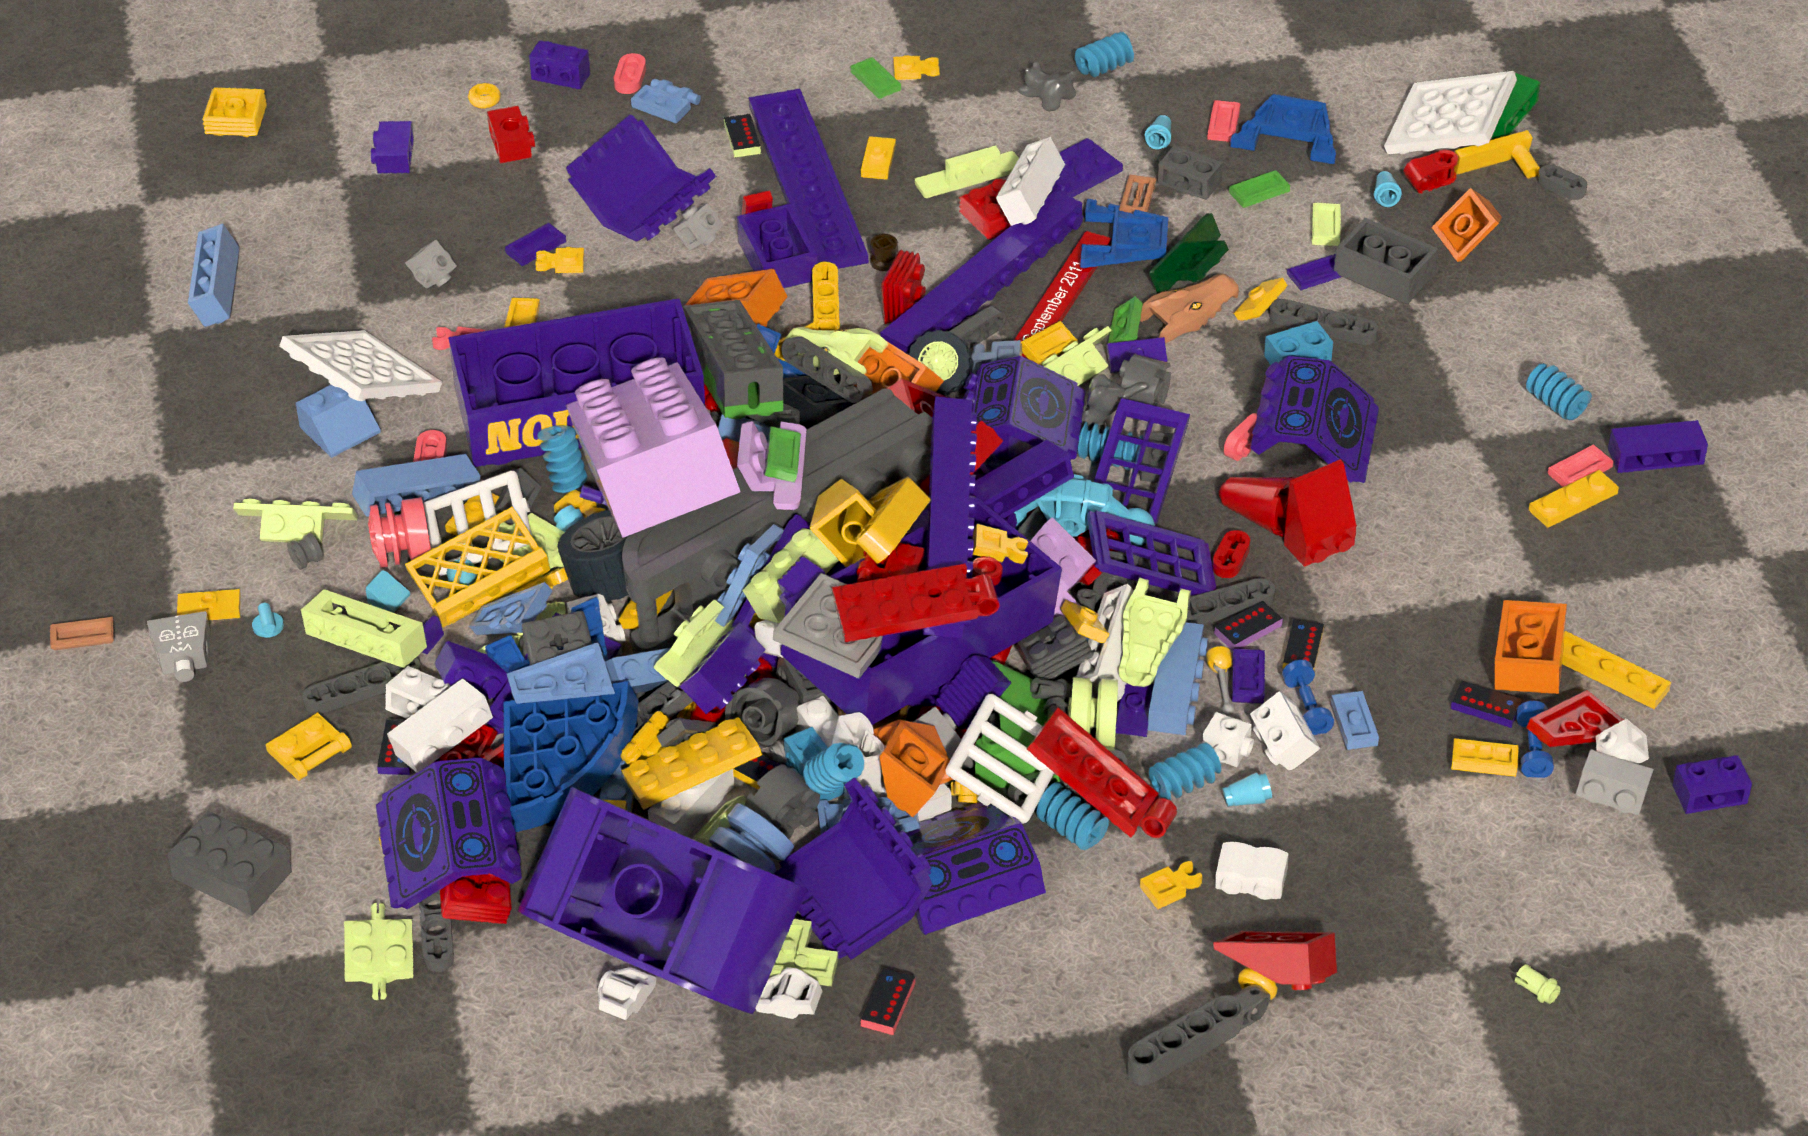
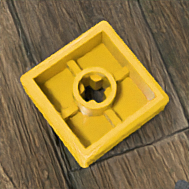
(234, 112)

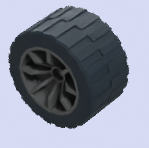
(593, 557)

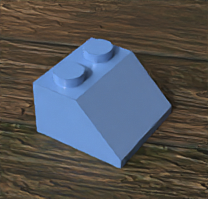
(336, 420)

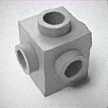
(698, 226)
(431, 265)

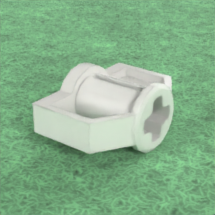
(624, 991)
(787, 1001)

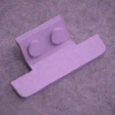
(753, 460)
(1068, 554)

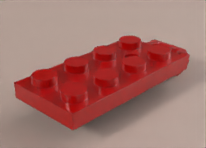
(905, 602)
(1098, 774)

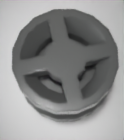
(305, 551)

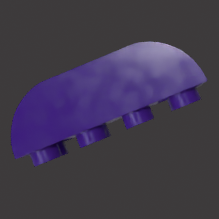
(661, 901)

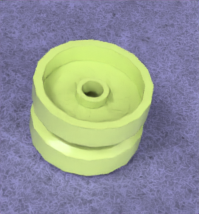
(1095, 712)

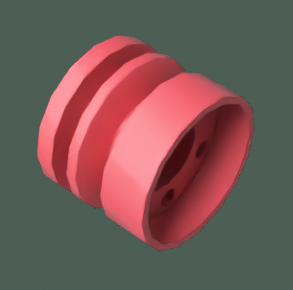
(399, 532)

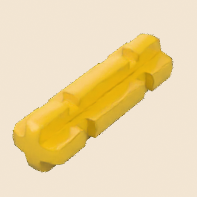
(644, 737)

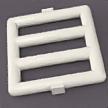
(482, 489)
(967, 748)

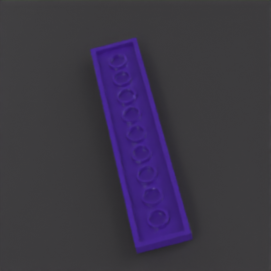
(808, 177)

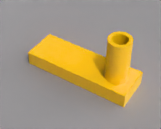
(1499, 150)

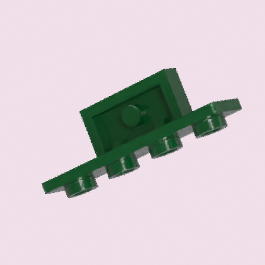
(1190, 256)

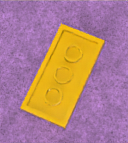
(691, 762)

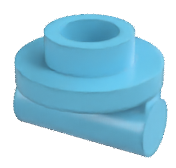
(267, 622)

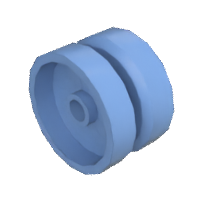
(754, 839)

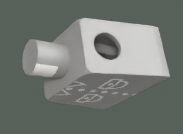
(181, 643)

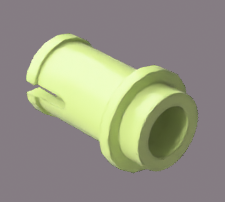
(1544, 988)

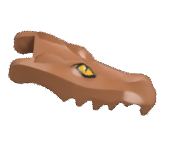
(1191, 306)

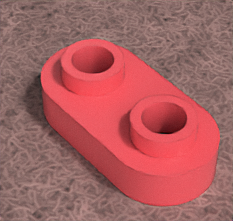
(629, 73)
(1239, 440)
(430, 445)

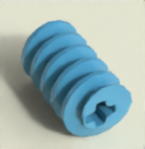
(1104, 54)
(1558, 391)
(1093, 444)
(563, 458)
(833, 768)
(1183, 769)
(1071, 817)

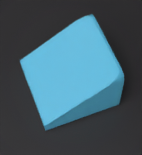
(386, 592)

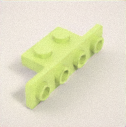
(967, 171)
(1080, 360)
(290, 522)
(692, 643)

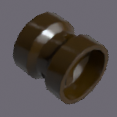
(883, 250)

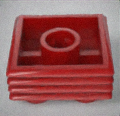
(984, 211)
(902, 285)
(477, 899)

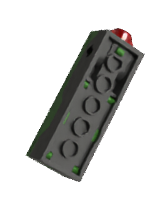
(735, 359)

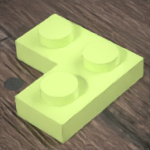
(795, 954)

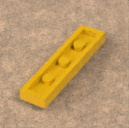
(1614, 671)

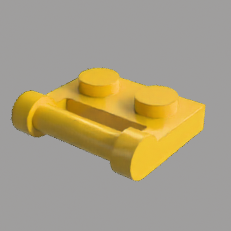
(305, 739)

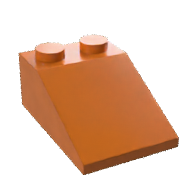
(757, 290)
(893, 365)
(1530, 646)

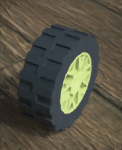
(945, 356)

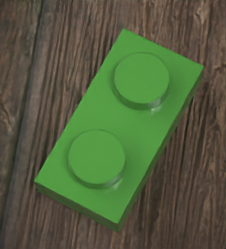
(1126, 321)

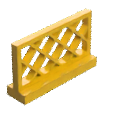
(486, 589)

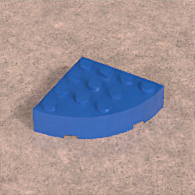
(563, 747)

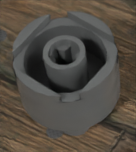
(1149, 370)
(765, 709)
(785, 800)

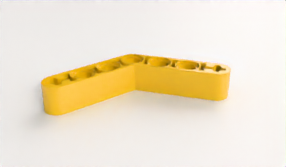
(824, 301)
(895, 514)

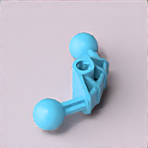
(1074, 500)

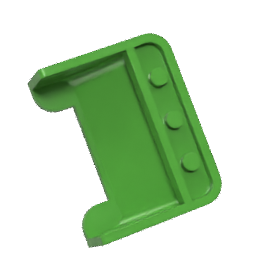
(1019, 697)

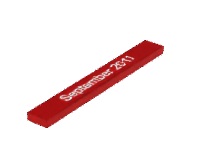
(1063, 289)

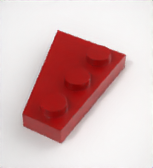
(1573, 721)

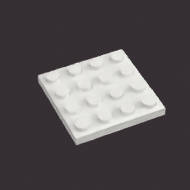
(1450, 113)
(360, 364)

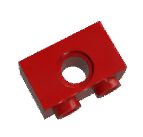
(510, 134)

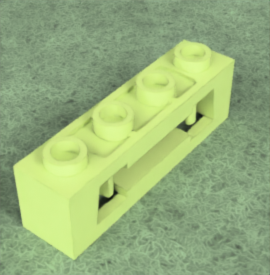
(364, 628)

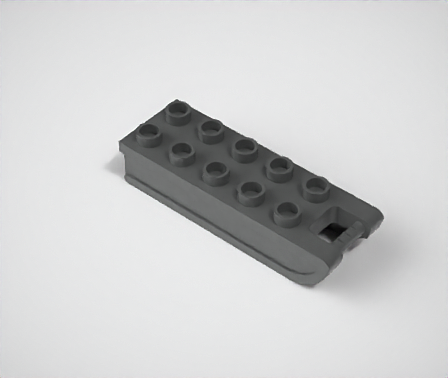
(697, 551)

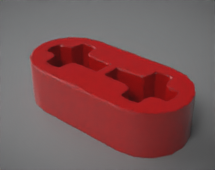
(1226, 552)

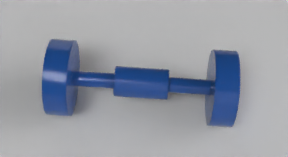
(1301, 674)
(1537, 762)

